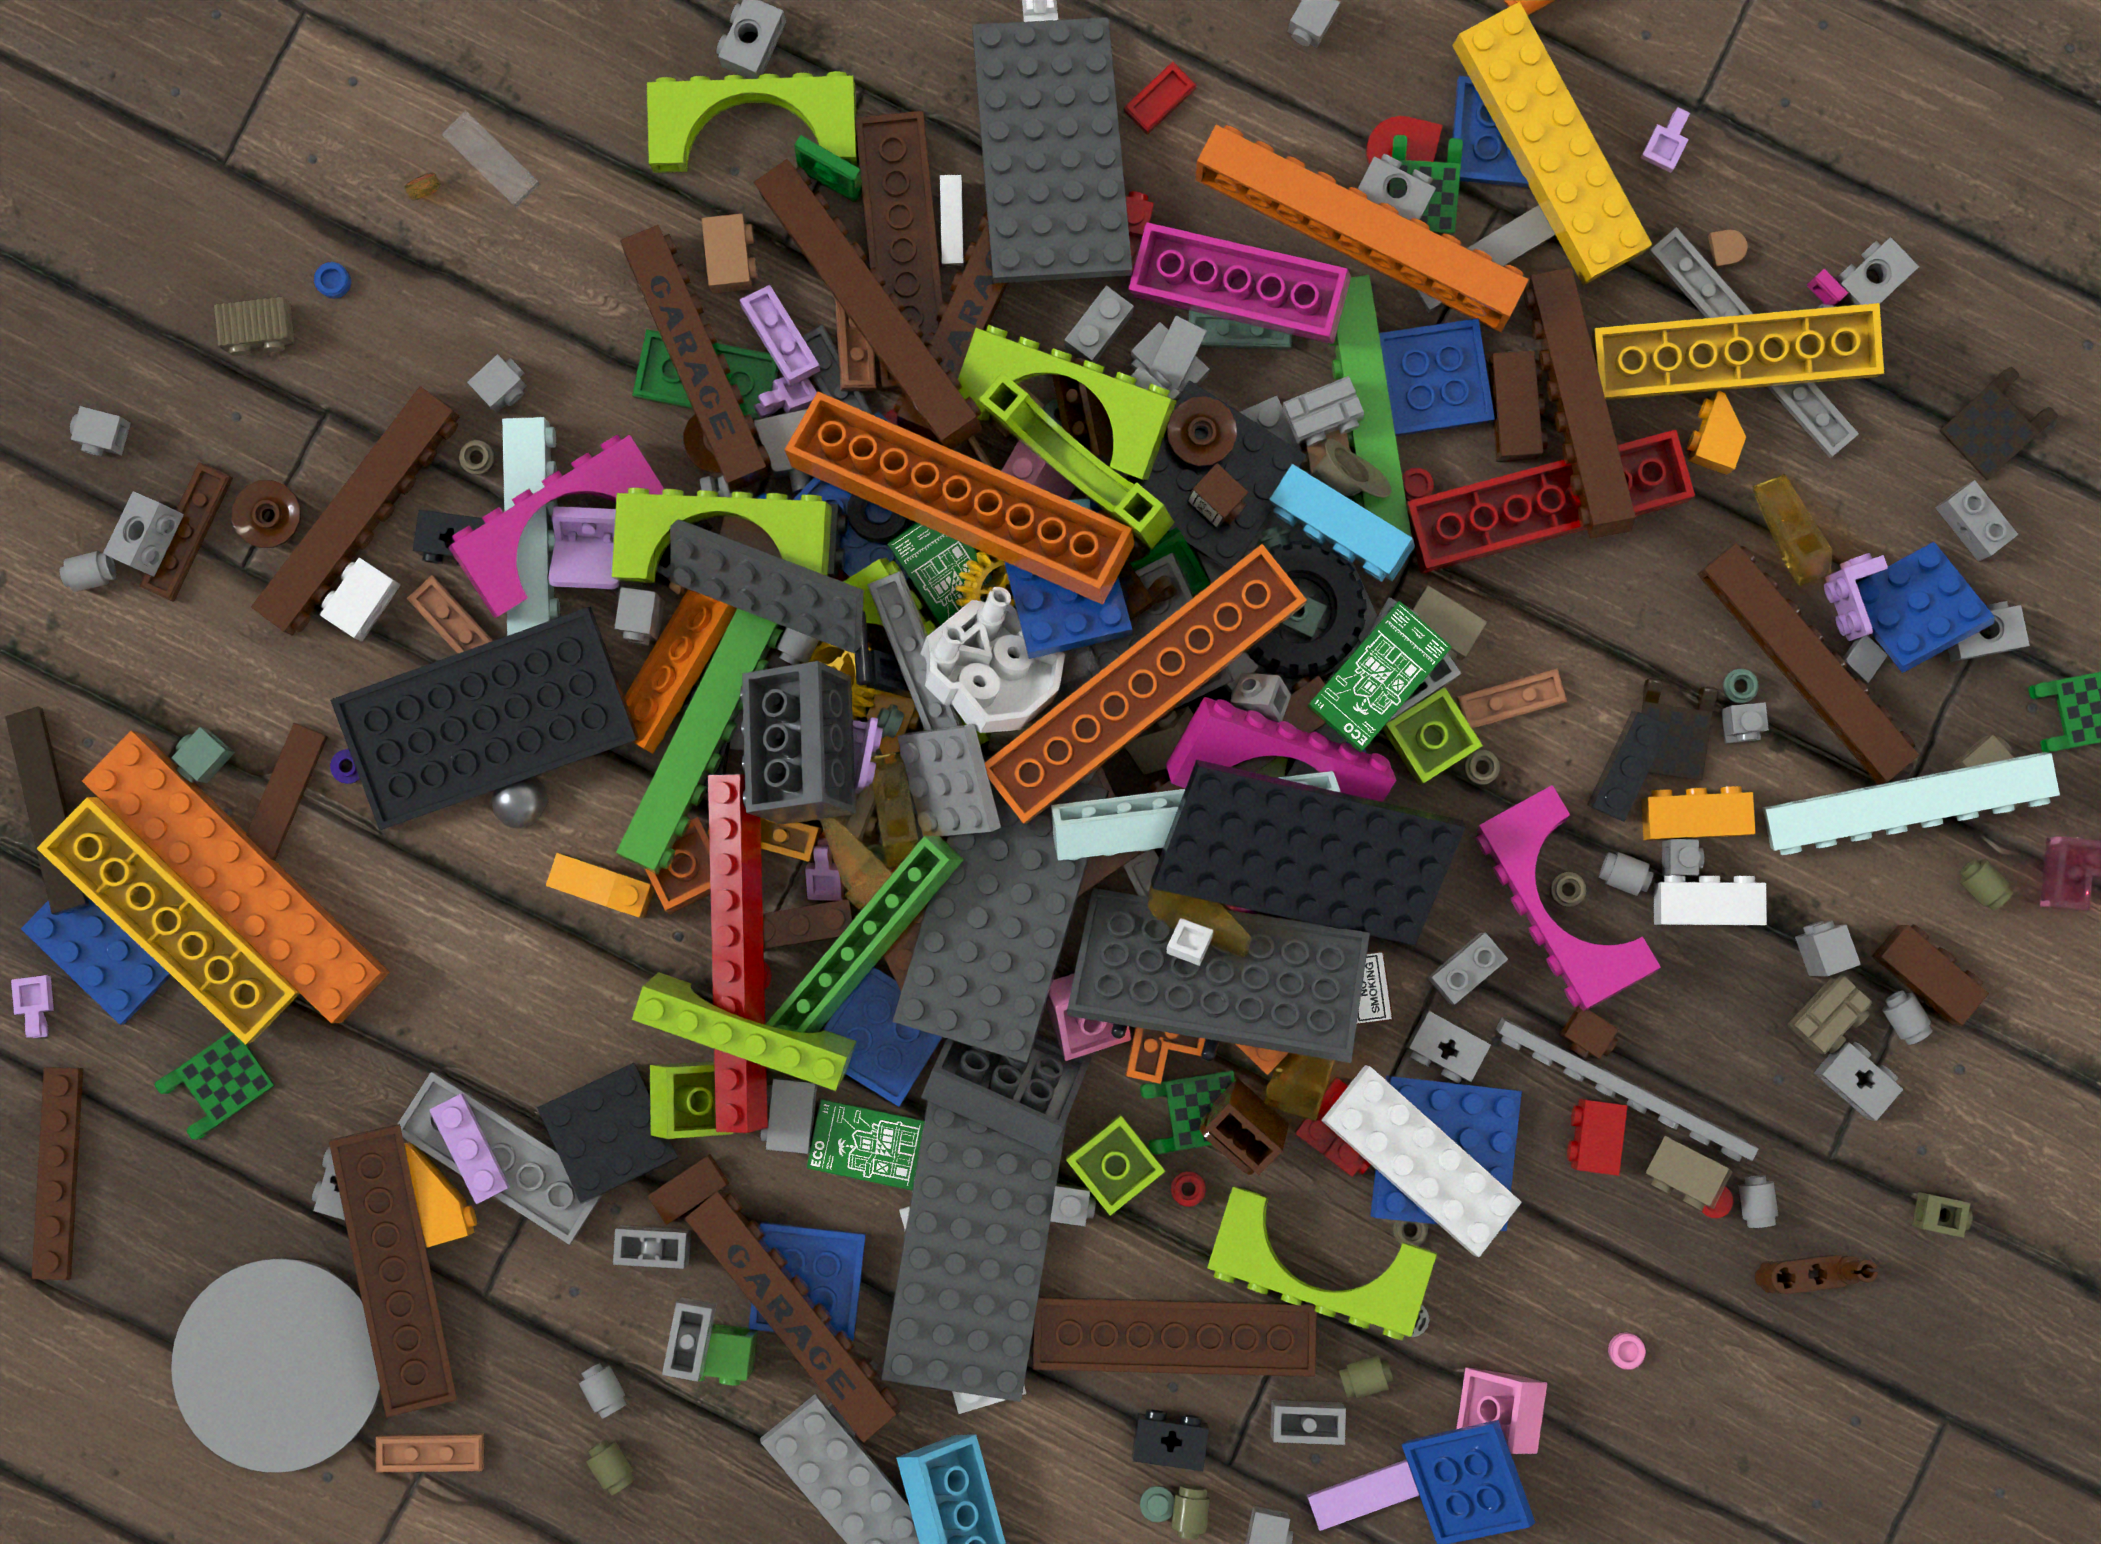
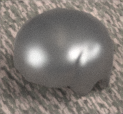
(520, 802)

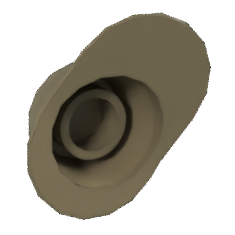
(1349, 472)

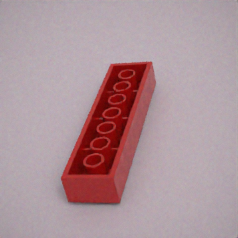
(1537, 504)

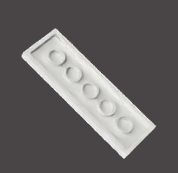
(1421, 1161)

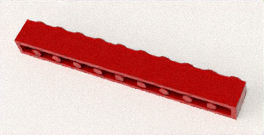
(736, 948)

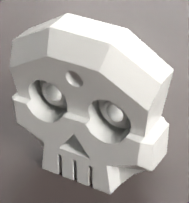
(976, 649)

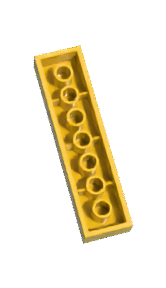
(1551, 143)
(1739, 351)
(168, 919)

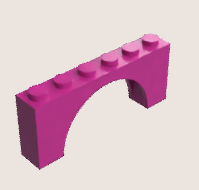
(491, 550)
(1231, 735)
(1587, 968)

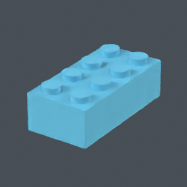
(1342, 523)
(950, 1493)

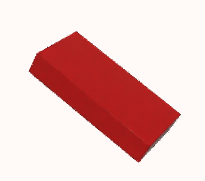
(1160, 98)

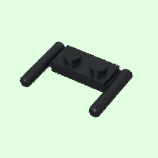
(878, 669)

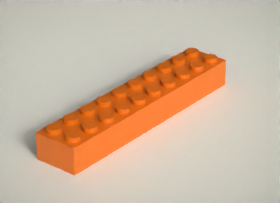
(1360, 227)
(960, 497)
(1144, 684)
(236, 877)

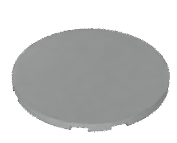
(275, 1365)

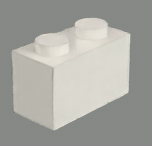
(359, 599)

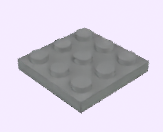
(949, 781)

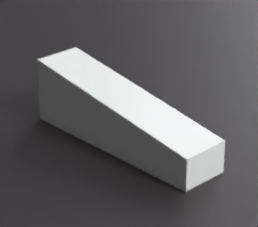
(951, 220)

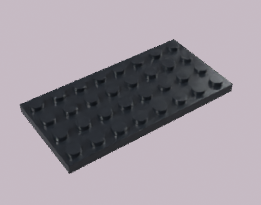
(485, 718)
(1306, 853)

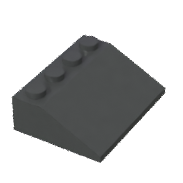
(1006, 1093)

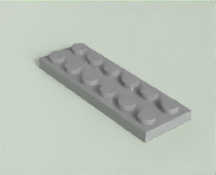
(531, 1166)
(840, 1477)

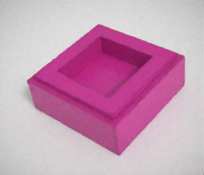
(1827, 288)

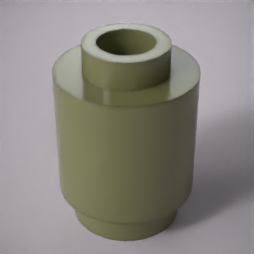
(1985, 883)
(1366, 1377)
(610, 1466)
(1190, 1511)

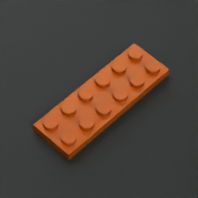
(675, 665)

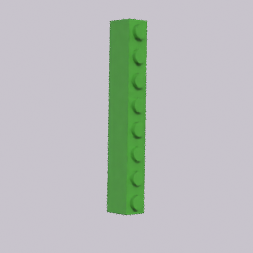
(1361, 359)
(697, 743)
(868, 937)

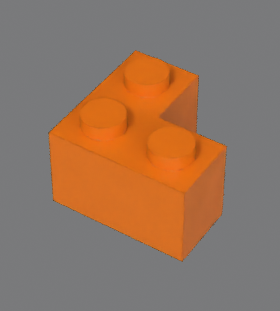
(1150, 1052)

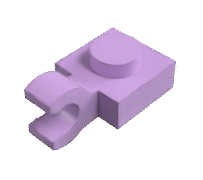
(1665, 143)
(791, 398)
(822, 876)
(32, 998)

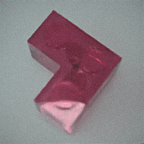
(2069, 872)

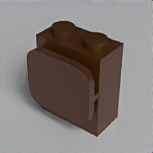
(1245, 1128)

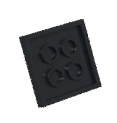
(605, 1133)

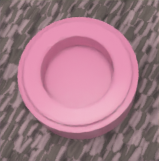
(1626, 1350)

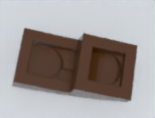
(688, 1189)

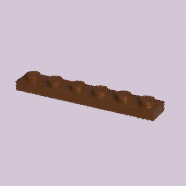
(57, 1173)

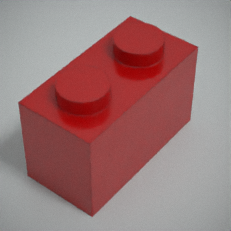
(1597, 1136)

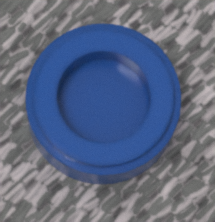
(332, 280)

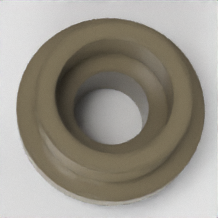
(469, 450)
(1491, 761)
(1578, 885)
(1416, 1239)

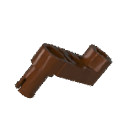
(1833, 1270)

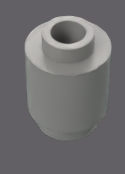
(87, 571)
(796, 646)
(1626, 873)
(1907, 1017)
(1758, 1201)
(602, 1390)

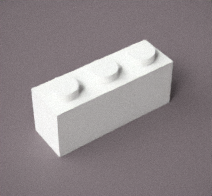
(1709, 901)

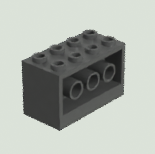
(798, 743)

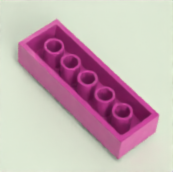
(1240, 283)

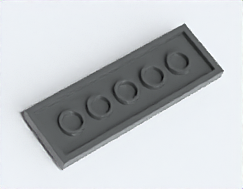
(766, 586)

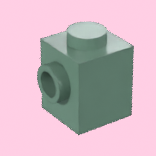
(1305, 620)
(201, 755)

